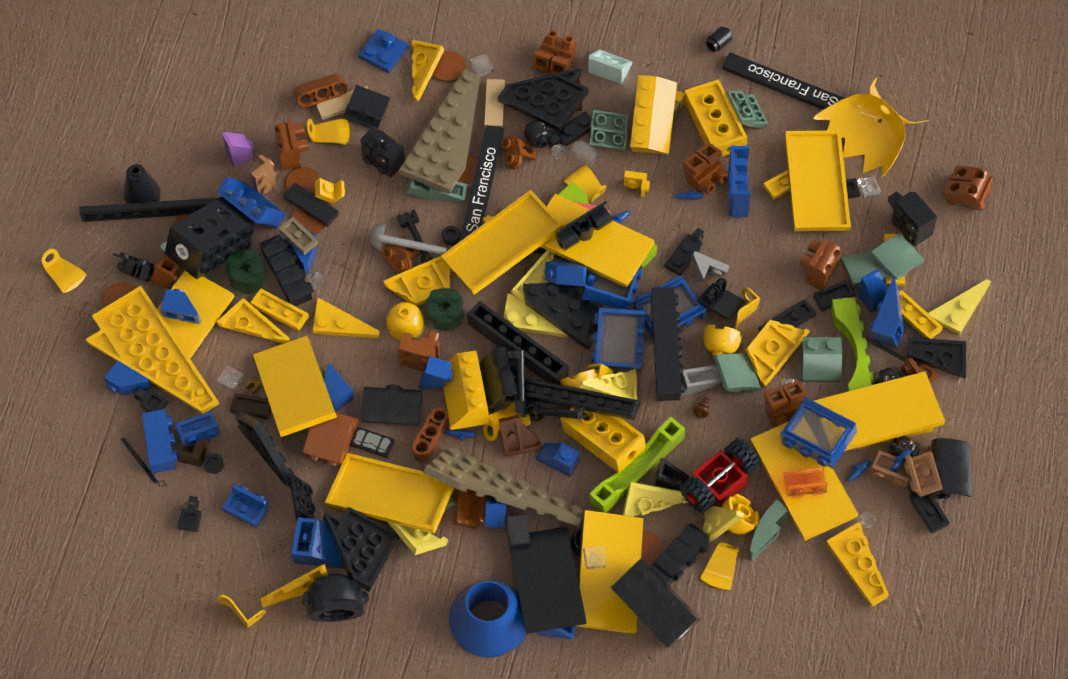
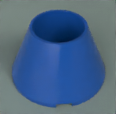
(487, 637)

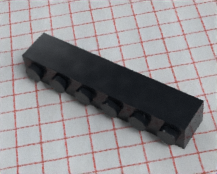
(507, 335)
(666, 343)

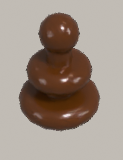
(702, 408)

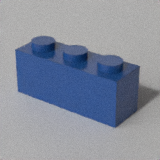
(159, 441)

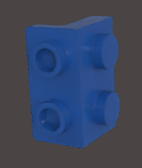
(197, 428)
(245, 505)

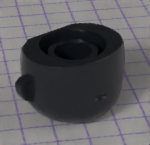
(334, 599)

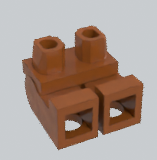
(556, 53)
(288, 145)
(705, 169)
(970, 187)
(822, 264)
(416, 353)
(785, 404)

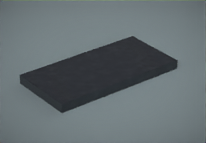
(547, 582)

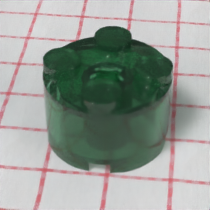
(246, 271)
(445, 309)

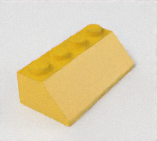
(653, 115)
(465, 393)

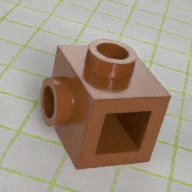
(165, 272)

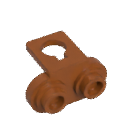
(514, 151)
(399, 257)
(910, 368)

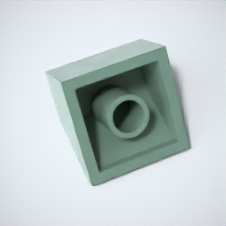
(821, 359)

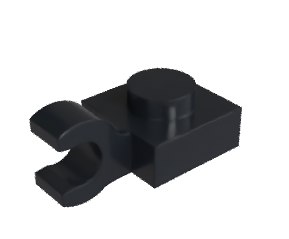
(151, 401)
(190, 517)

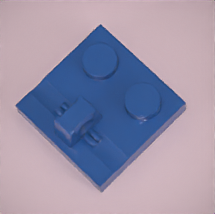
(383, 50)

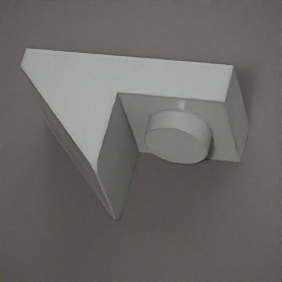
(703, 263)

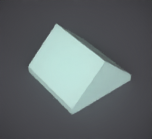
(608, 66)

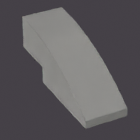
(700, 379)

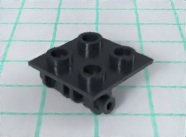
(366, 107)
(140, 268)
(721, 300)
(302, 498)

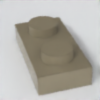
(298, 235)

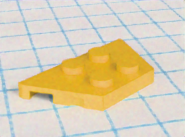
(419, 281)
(773, 348)

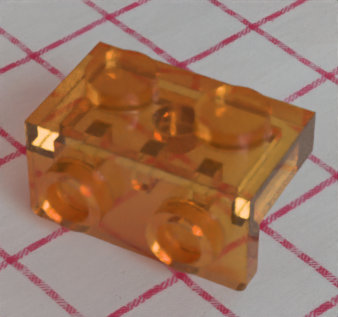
(805, 482)
(469, 509)

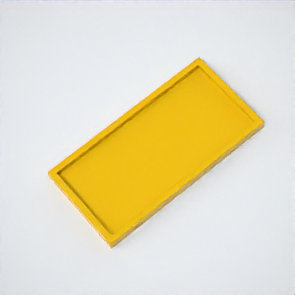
(817, 181)
(502, 242)
(611, 252)
(210, 303)
(294, 386)
(888, 409)
(389, 493)
(809, 513)
(623, 549)

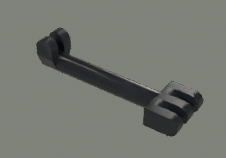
(410, 222)
(520, 405)
(538, 411)

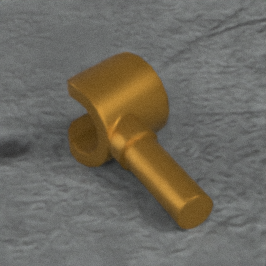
(252, 383)

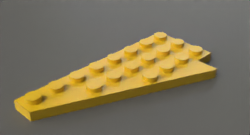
(143, 341)

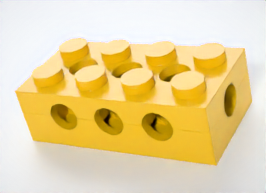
(715, 116)
(607, 438)

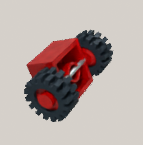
(720, 476)

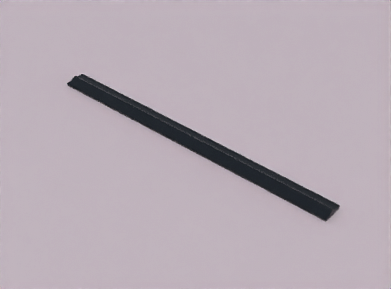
(886, 349)
(139, 460)

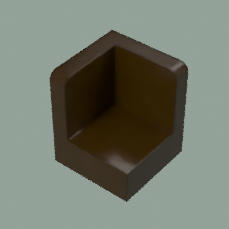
(193, 454)

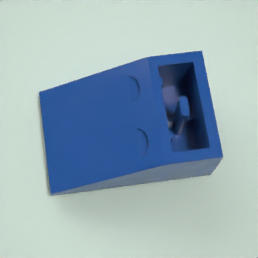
(888, 324)
(314, 545)

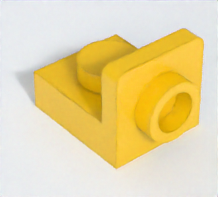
(637, 180)
(328, 191)

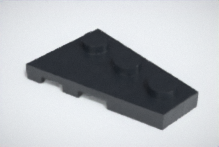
(940, 354)

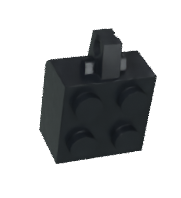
(382, 151)
(912, 216)

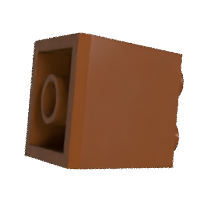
(331, 439)

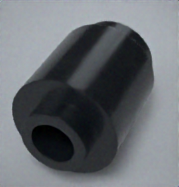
(719, 39)

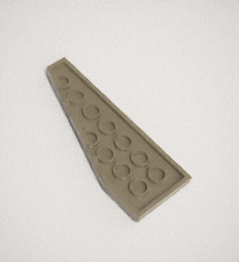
(444, 145)
(466, 472)

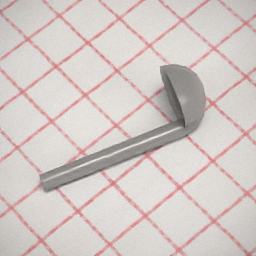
(377, 237)

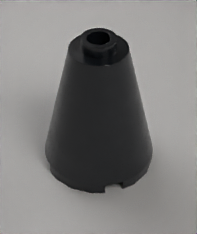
(140, 186)

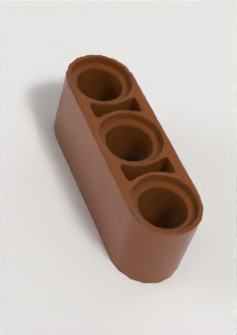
(329, 90)
(430, 442)

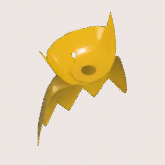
(863, 134)

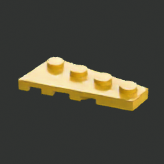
(855, 557)

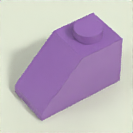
(237, 148)

